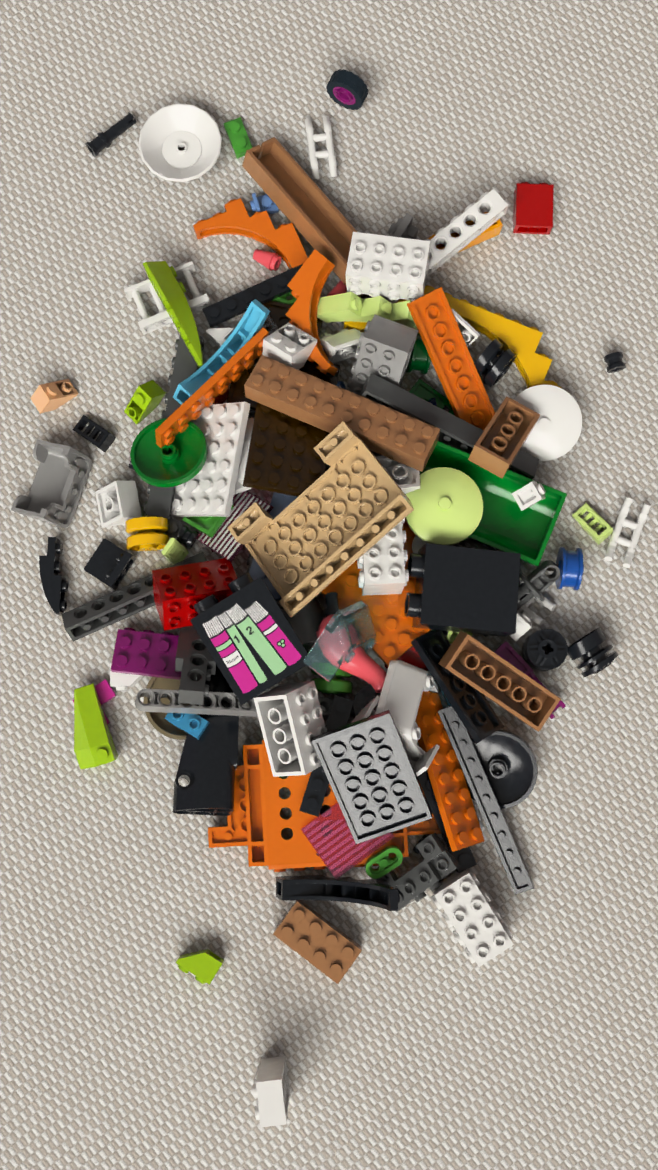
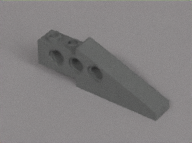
(196, 666)

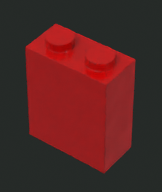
(533, 208)

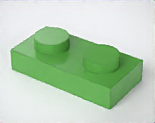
(238, 137)

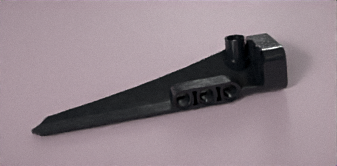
(209, 762)

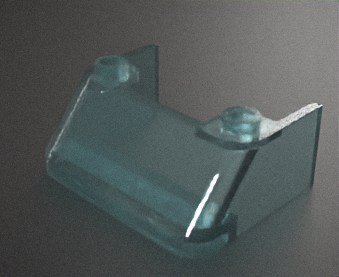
(339, 639)

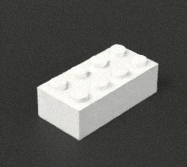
(272, 1092)

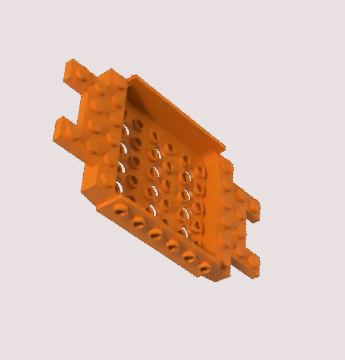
(259, 824)

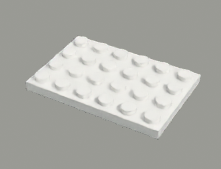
(213, 488)

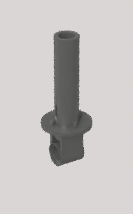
(536, 583)

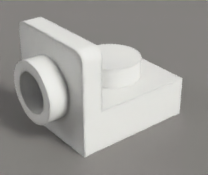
(529, 495)

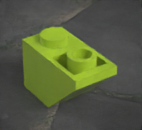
(144, 401)
(202, 964)

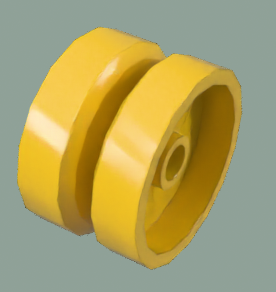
(146, 533)

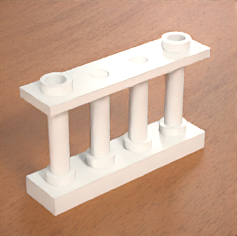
(162, 319)

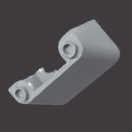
(56, 484)

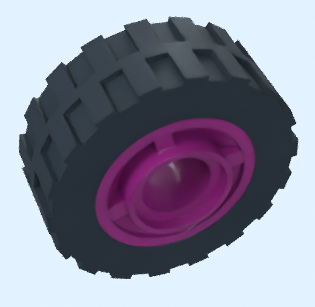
(347, 89)

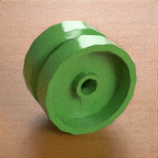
(336, 685)

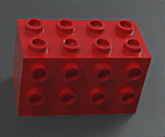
(183, 586)

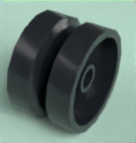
(495, 364)

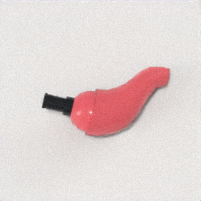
(361, 665)

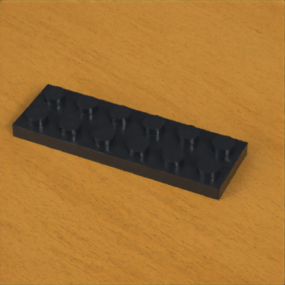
(466, 701)

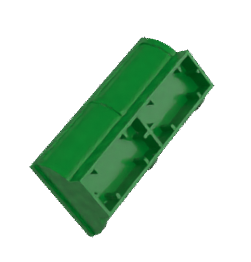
(502, 521)

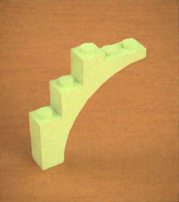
(350, 307)

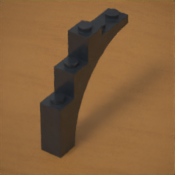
(344, 889)

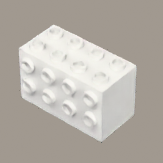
(387, 266)
(384, 565)
(288, 721)
(472, 917)

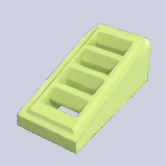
(608, 530)
(174, 551)

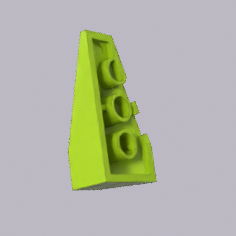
(91, 733)

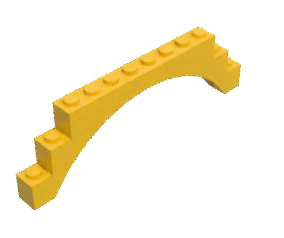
(512, 333)

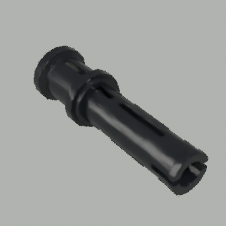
(103, 139)

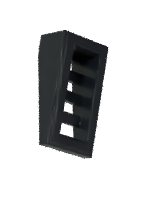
(104, 439)

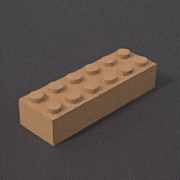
(499, 681)

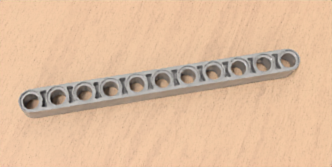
(215, 704)

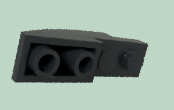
(52, 583)

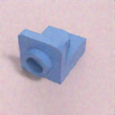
(262, 204)

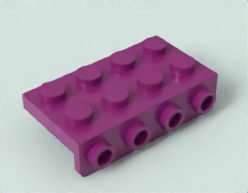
(145, 653)

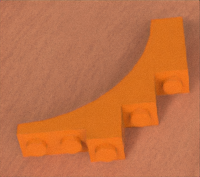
(259, 227)
(307, 288)

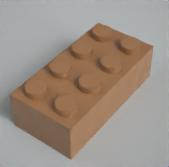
(504, 437)
(317, 941)

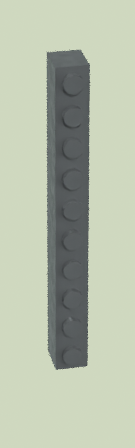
(184, 366)
(453, 430)

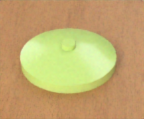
(445, 507)

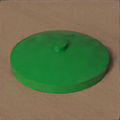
(172, 463)

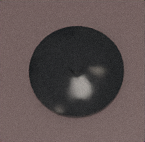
(509, 766)

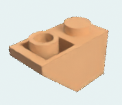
(53, 395)

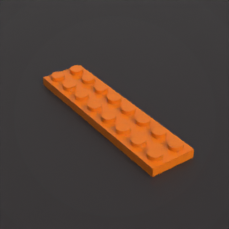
(451, 358)
(206, 394)
(447, 777)

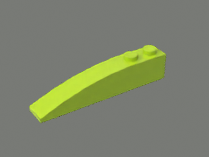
(173, 298)

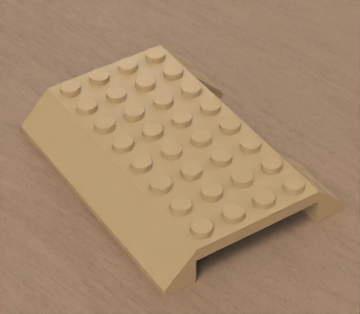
(326, 524)

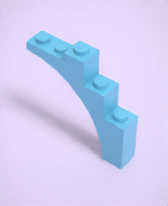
(247, 328)

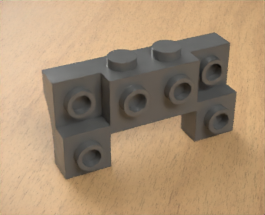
(426, 875)

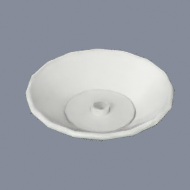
(178, 128)

